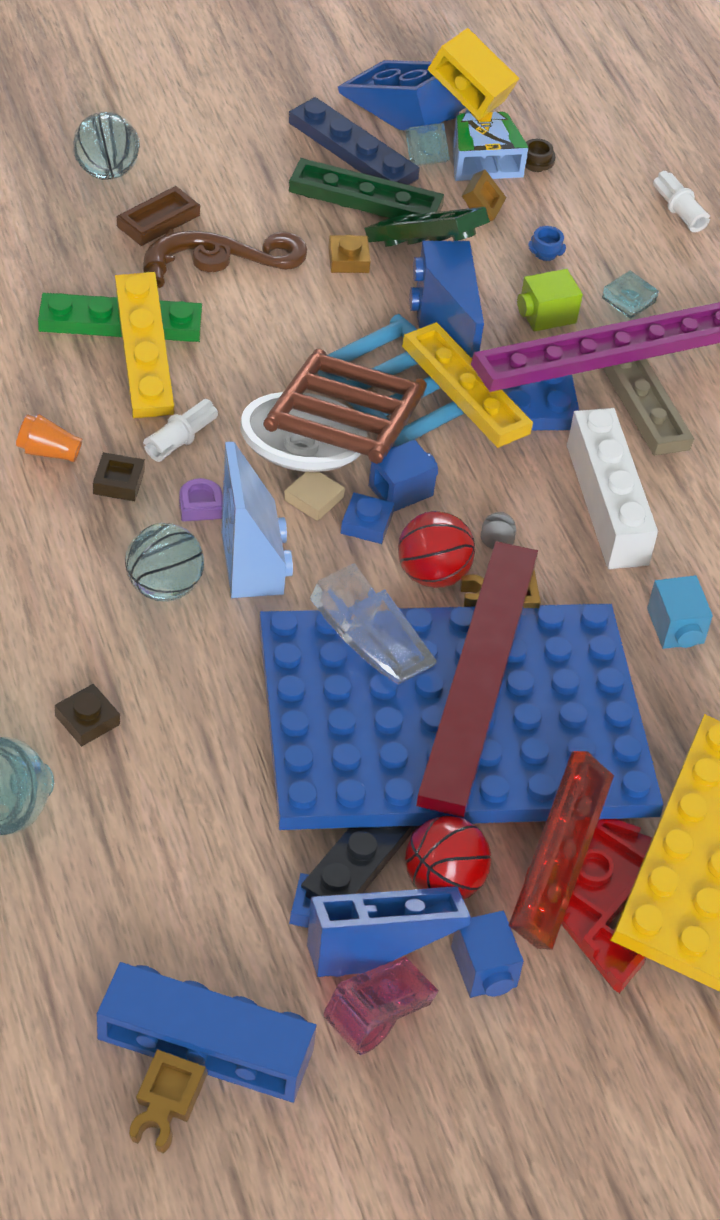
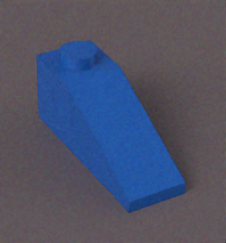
(375, 928)

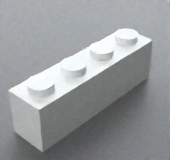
(611, 489)

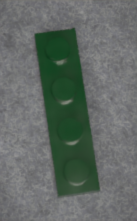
(361, 190)
(424, 226)

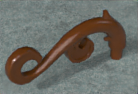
(219, 252)

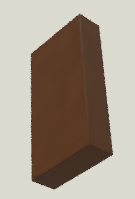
(158, 215)

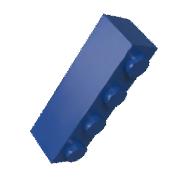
(217, 1031)

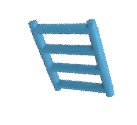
(397, 328)

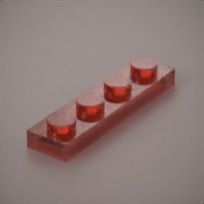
(561, 850)

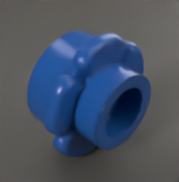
(547, 243)

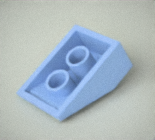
(252, 531)

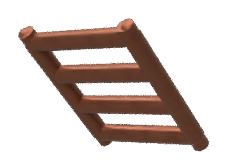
(386, 429)

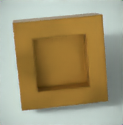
(484, 192)
(349, 254)

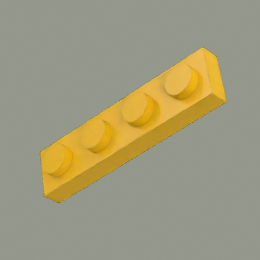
(144, 345)
(452, 370)

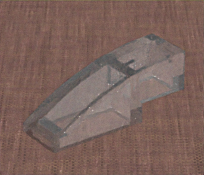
(371, 624)

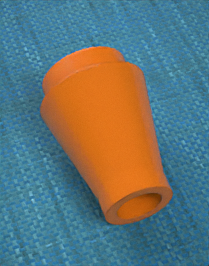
(47, 439)

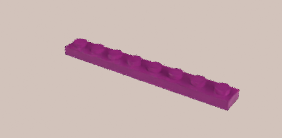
(597, 347)

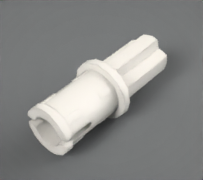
(681, 201)
(179, 430)

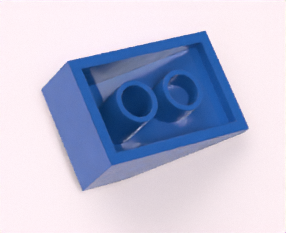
(402, 94)
(448, 292)

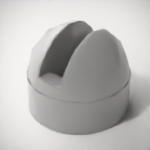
(498, 528)

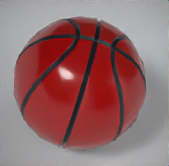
(436, 549)
(448, 854)

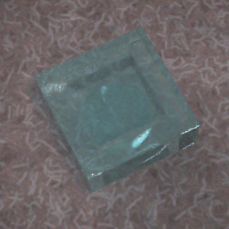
(427, 144)
(630, 294)

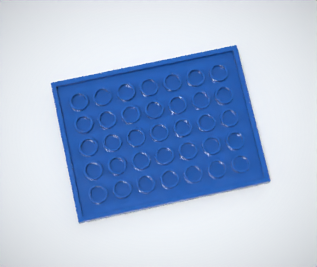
(358, 744)

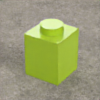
(550, 300)

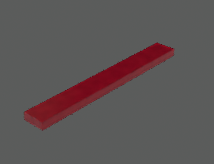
(477, 681)

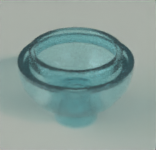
(23, 785)

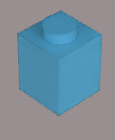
(679, 612)

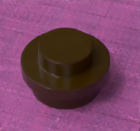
(539, 155)

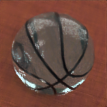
(106, 145)
(164, 562)

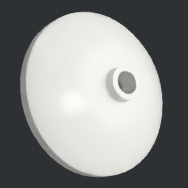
(290, 449)

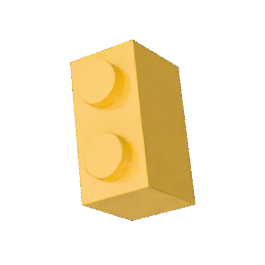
(473, 73)

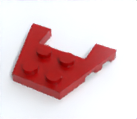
(601, 895)

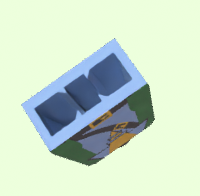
(488, 145)

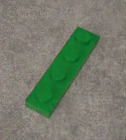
(101, 316)

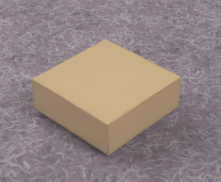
(314, 494)

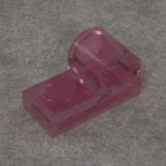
(370, 1003)

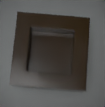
(118, 476)
(87, 715)

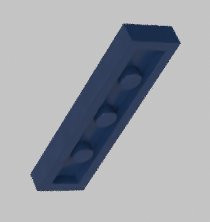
(351, 142)

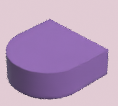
(200, 500)

